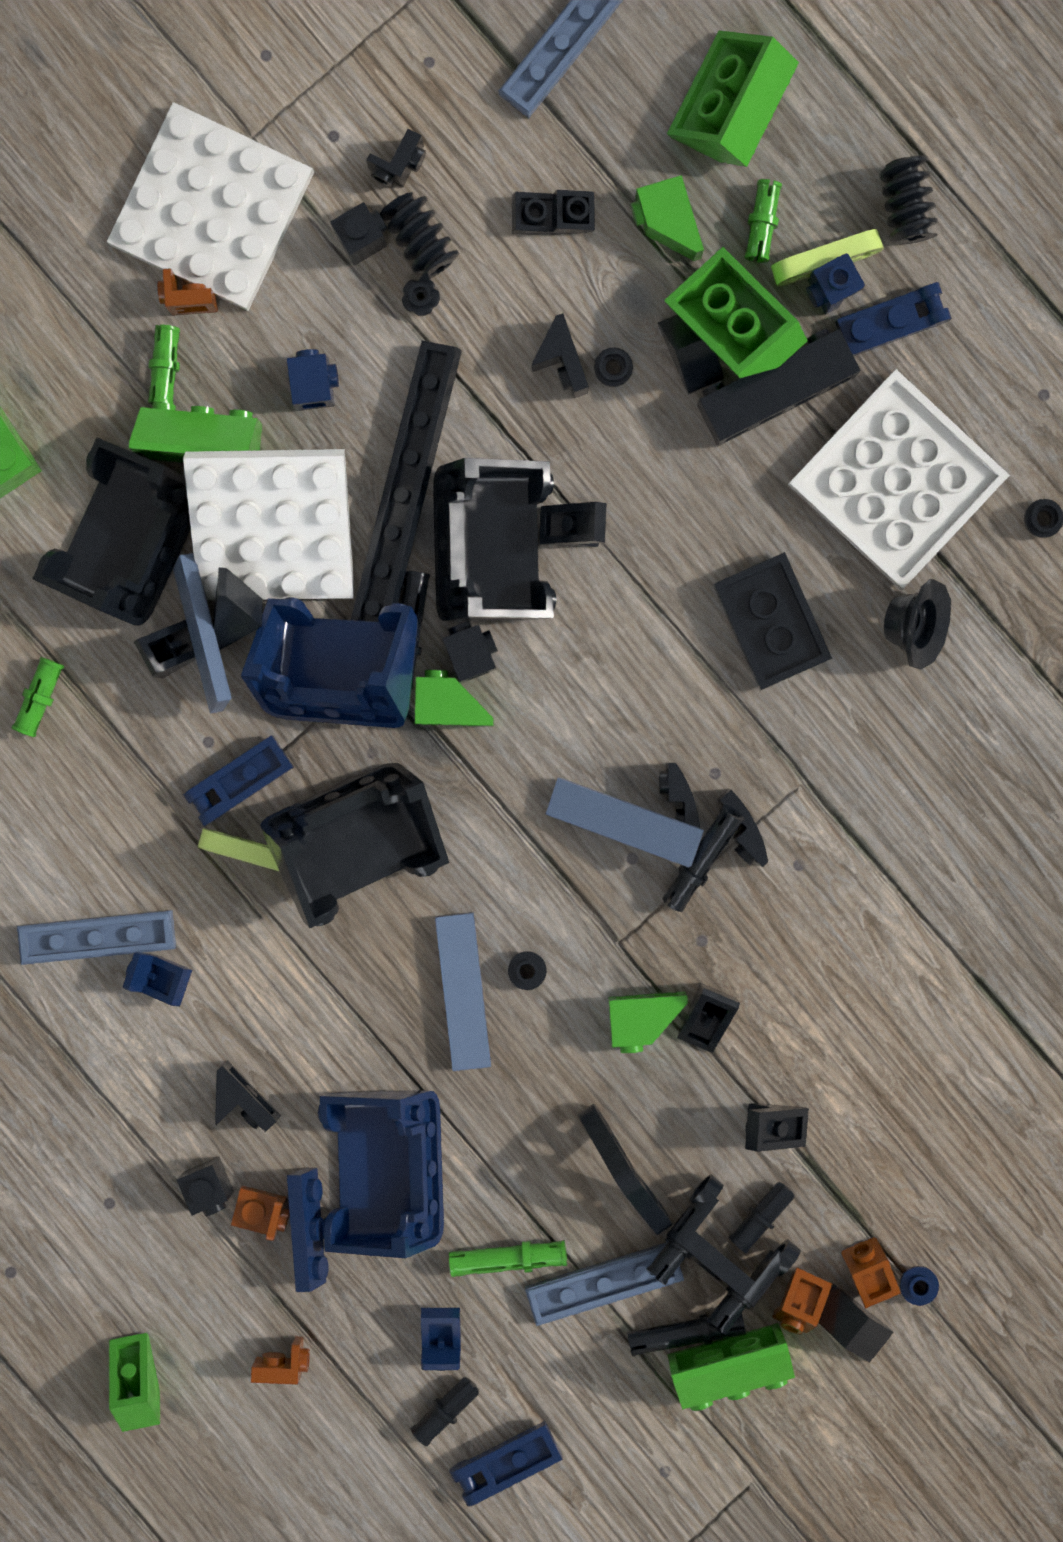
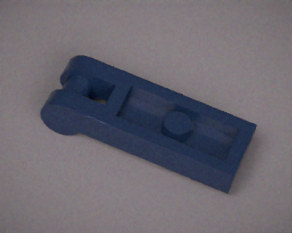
(893, 319)
(239, 779)
(507, 1463)

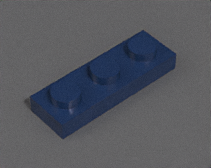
(306, 1229)

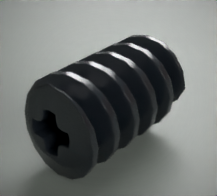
(907, 201)
(418, 235)

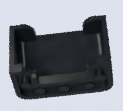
(124, 538)
(490, 540)
(354, 839)

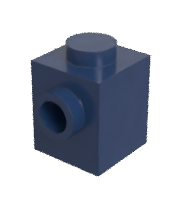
(312, 380)

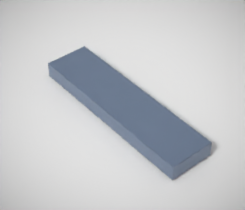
(555, 53)
(202, 633)
(624, 822)
(96, 937)
(463, 991)
(595, 1286)

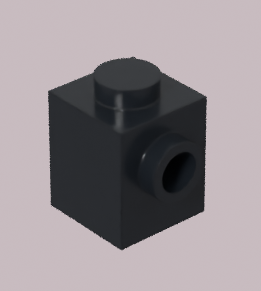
(360, 232)
(470, 651)
(206, 1187)

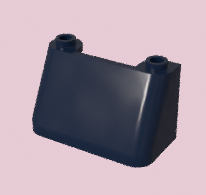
(333, 666)
(385, 1172)

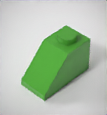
(668, 216)
(447, 702)
(642, 1018)
(133, 1383)

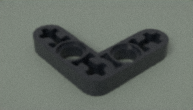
(623, 1172)

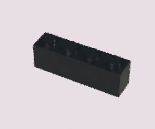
(766, 395)

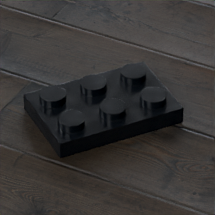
(772, 621)

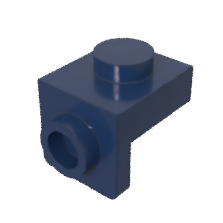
(834, 283)
(157, 978)
(440, 1339)

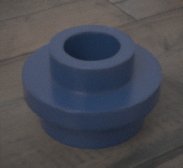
(916, 1274)

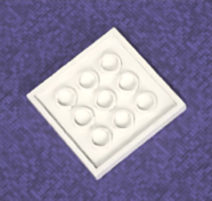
(210, 206)
(898, 479)
(272, 521)

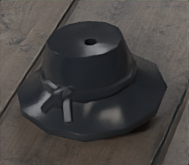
(919, 623)

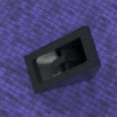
(692, 357)
(235, 609)
(166, 649)
(708, 1017)
(853, 1325)

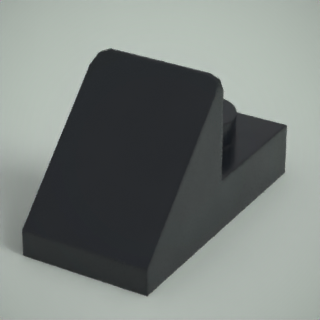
(560, 348)
(573, 524)
(235, 1090)
(775, 1127)

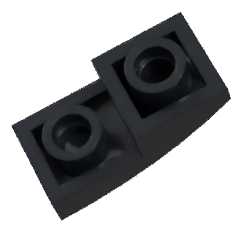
(553, 213)
(678, 790)
(751, 845)

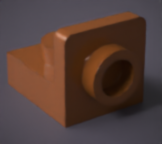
(192, 299)
(260, 1212)
(871, 1272)
(802, 1302)
(277, 1369)

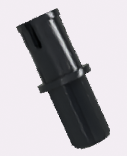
(762, 1217)
(445, 1411)

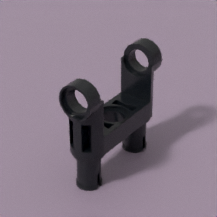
(740, 1288)

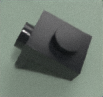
(407, 158)

